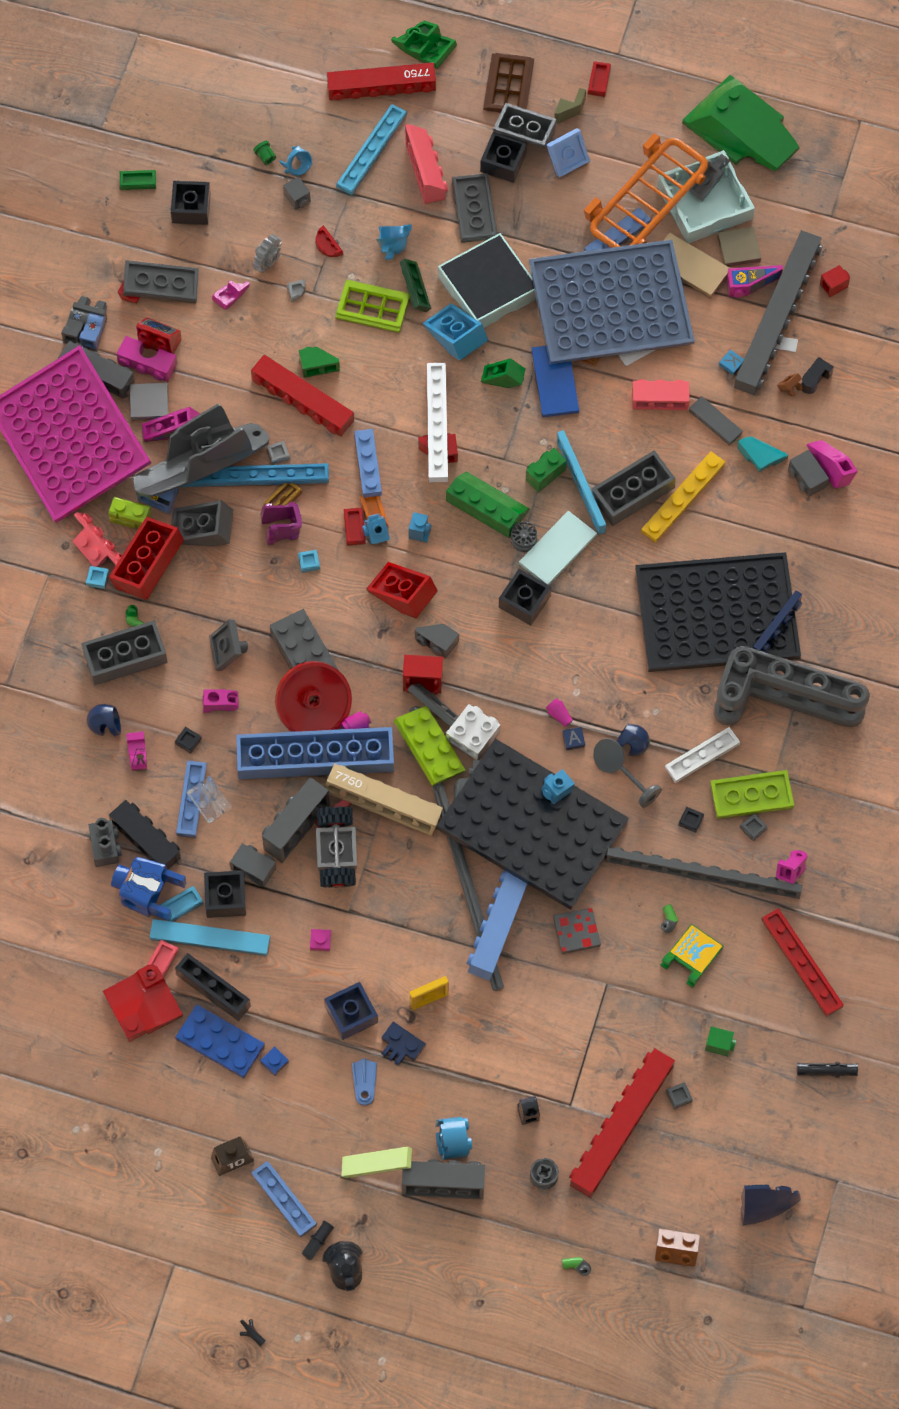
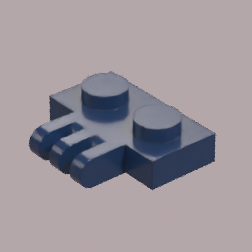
(401, 1044)

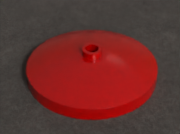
(330, 698)

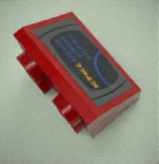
(158, 335)

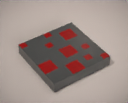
(576, 930)

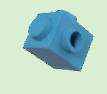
(376, 529)
(557, 786)

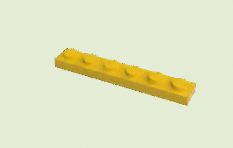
(683, 497)

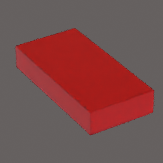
(599, 79)
(353, 526)

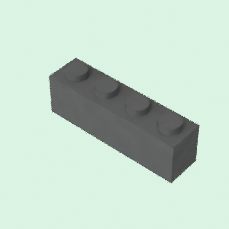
(115, 378)

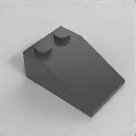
(204, 523)

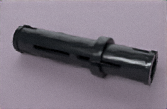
(825, 1069)

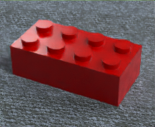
(146, 558)

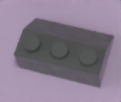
(525, 125)

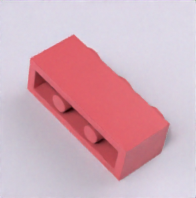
(660, 395)

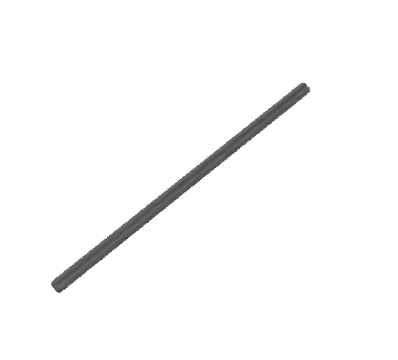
(465, 877)

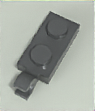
(713, 175)

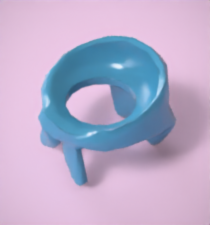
(302, 155)

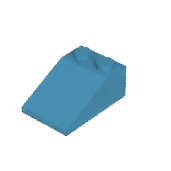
(456, 331)

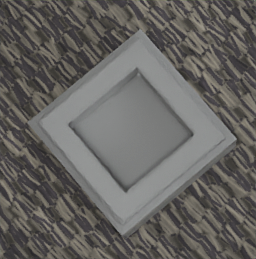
(278, 452)

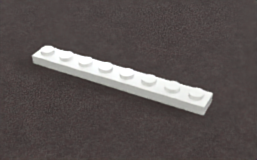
(437, 422)

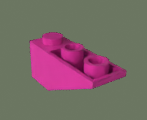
(834, 463)

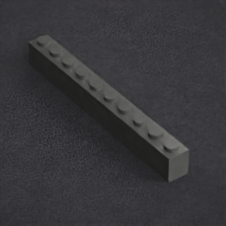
(777, 313)

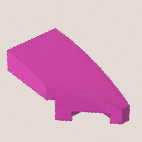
(229, 294)

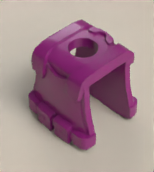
(281, 531)

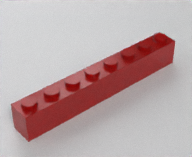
(621, 1123)

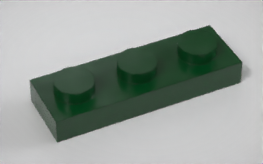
(415, 285)

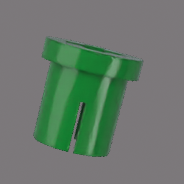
(265, 152)

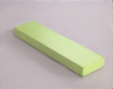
(376, 1162)

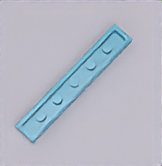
(371, 149)
(581, 482)
(210, 937)

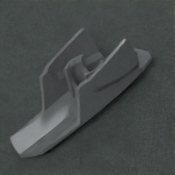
(199, 450)

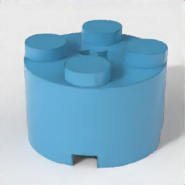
(453, 1138)

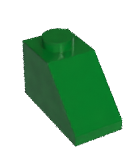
(317, 362)
(503, 374)

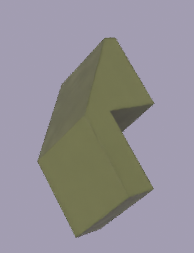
(568, 109)

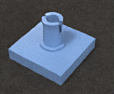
(568, 152)

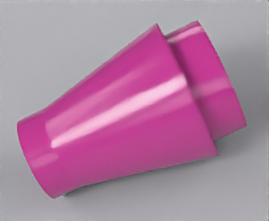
(559, 712)

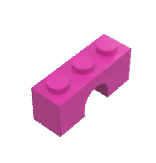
(159, 366)

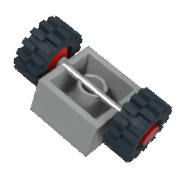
(336, 847)

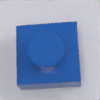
(274, 1061)

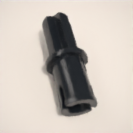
(317, 1240)

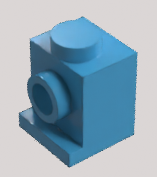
(419, 527)

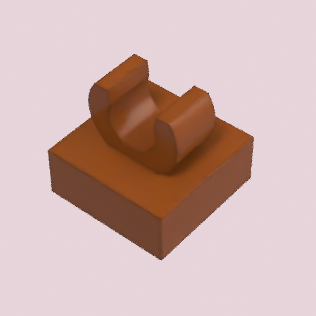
(789, 383)

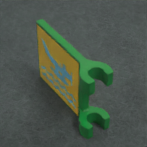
(694, 952)

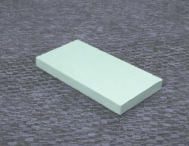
(557, 548)

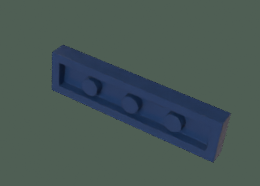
(781, 619)

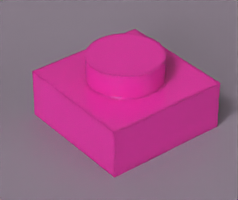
(320, 940)

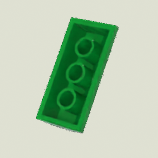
(485, 503)

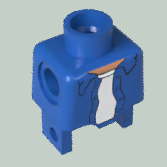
(143, 884)

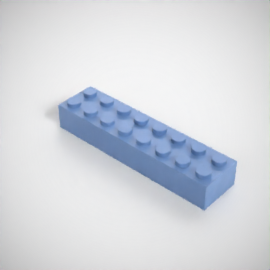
(314, 752)

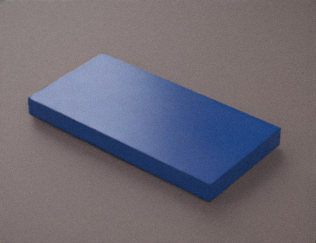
(554, 385)

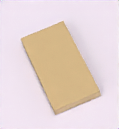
(698, 268)

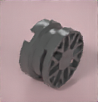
(523, 537)
(544, 1173)

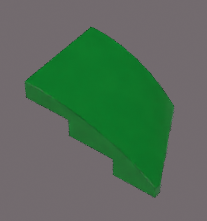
(425, 43)

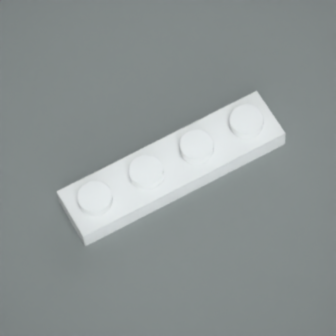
(702, 755)

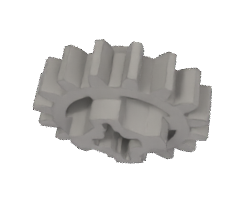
(267, 253)

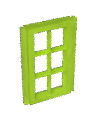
(368, 320)

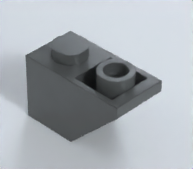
(438, 638)

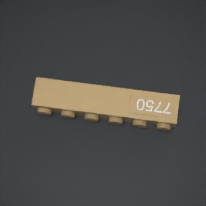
(383, 799)

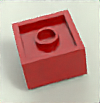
(423, 669)

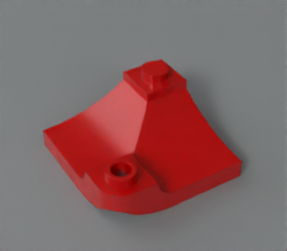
(142, 1003)

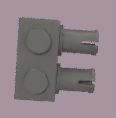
(103, 842)

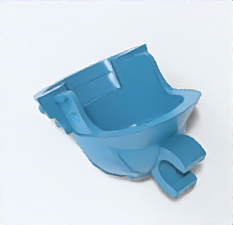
(393, 239)

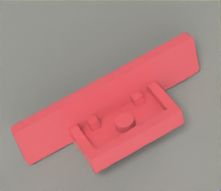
(93, 543)

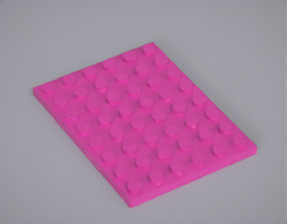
(69, 434)

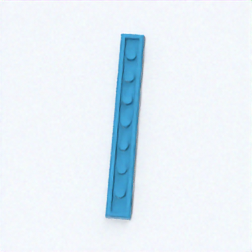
(265, 475)

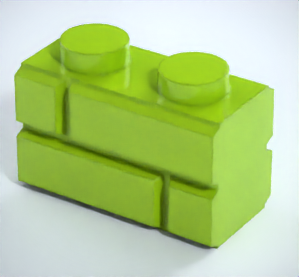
(128, 513)

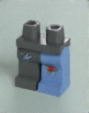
(85, 323)

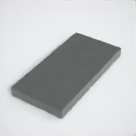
(474, 207)
(160, 281)

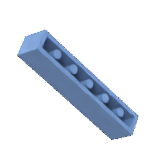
(497, 926)

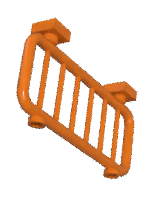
(653, 150)

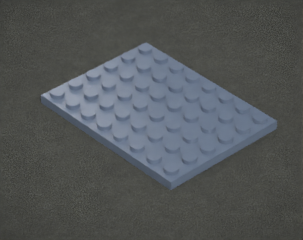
(611, 301)

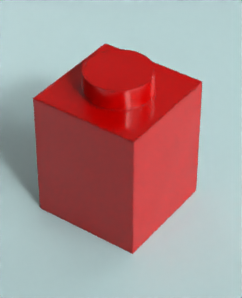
(835, 280)

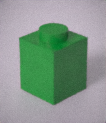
(720, 1041)

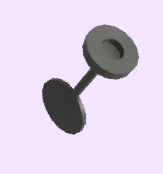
(610, 758)

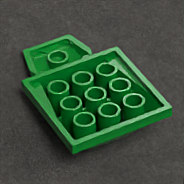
(742, 125)

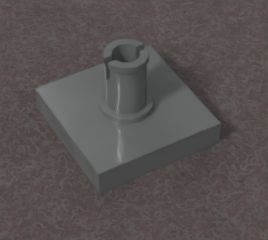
(226, 645)

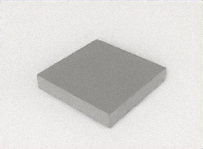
(148, 401)

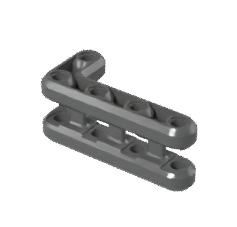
(797, 686)

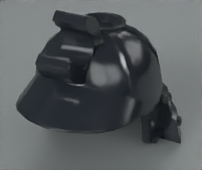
(344, 1264)

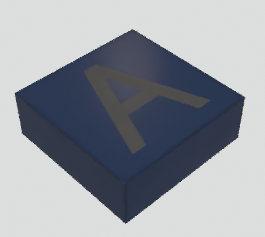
(573, 738)

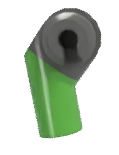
(671, 919)
(578, 1264)

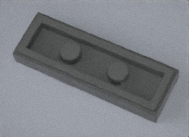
(715, 420)
(433, 703)

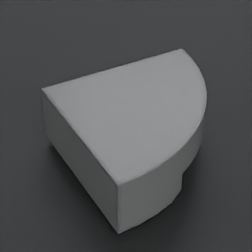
(296, 289)

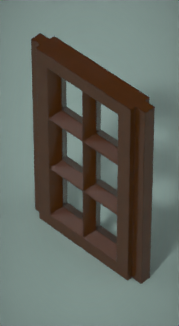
(493, 79)

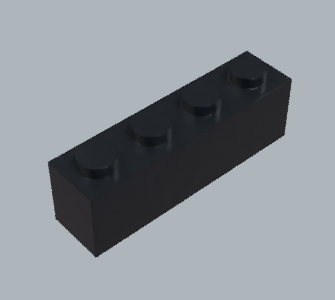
(144, 835)
(213, 987)

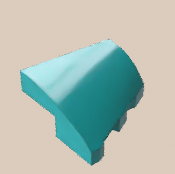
(760, 453)

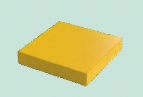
(429, 993)

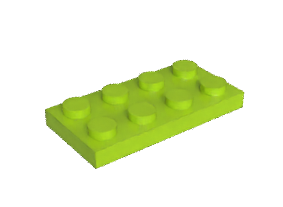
(429, 745)
(752, 794)

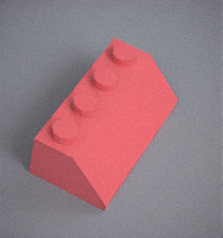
(425, 164)

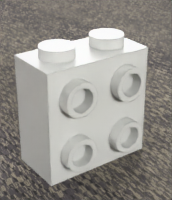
(473, 732)

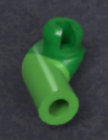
(132, 616)

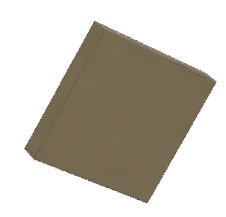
(739, 246)

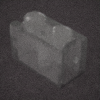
(209, 799)

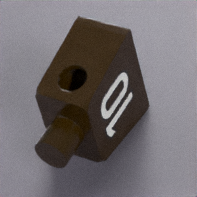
(231, 1155)

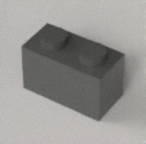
(808, 473)
(255, 865)

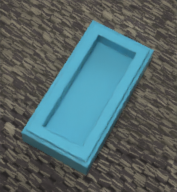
(183, 903)

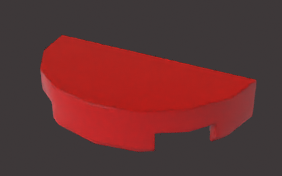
(326, 243)

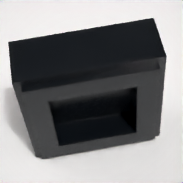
(188, 740)
(691, 819)

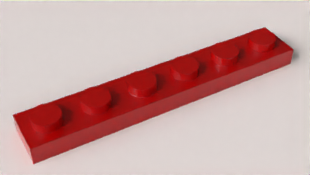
(802, 962)

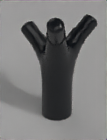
(251, 1332)

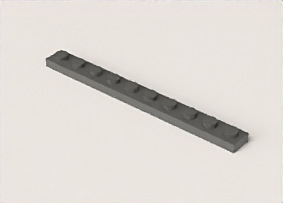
(696, 871)

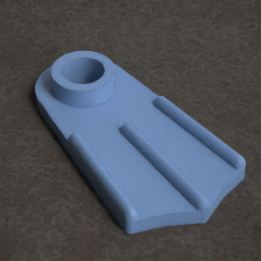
(364, 1080)

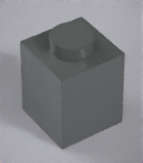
(297, 193)

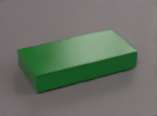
(137, 179)

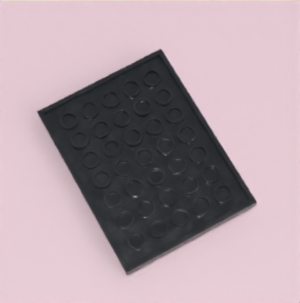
(711, 606)
(522, 832)

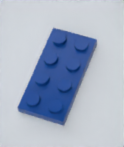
(220, 1041)

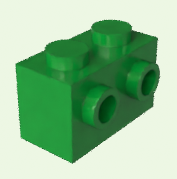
(545, 469)

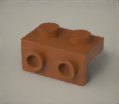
(677, 1247)

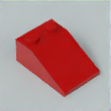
(403, 589)

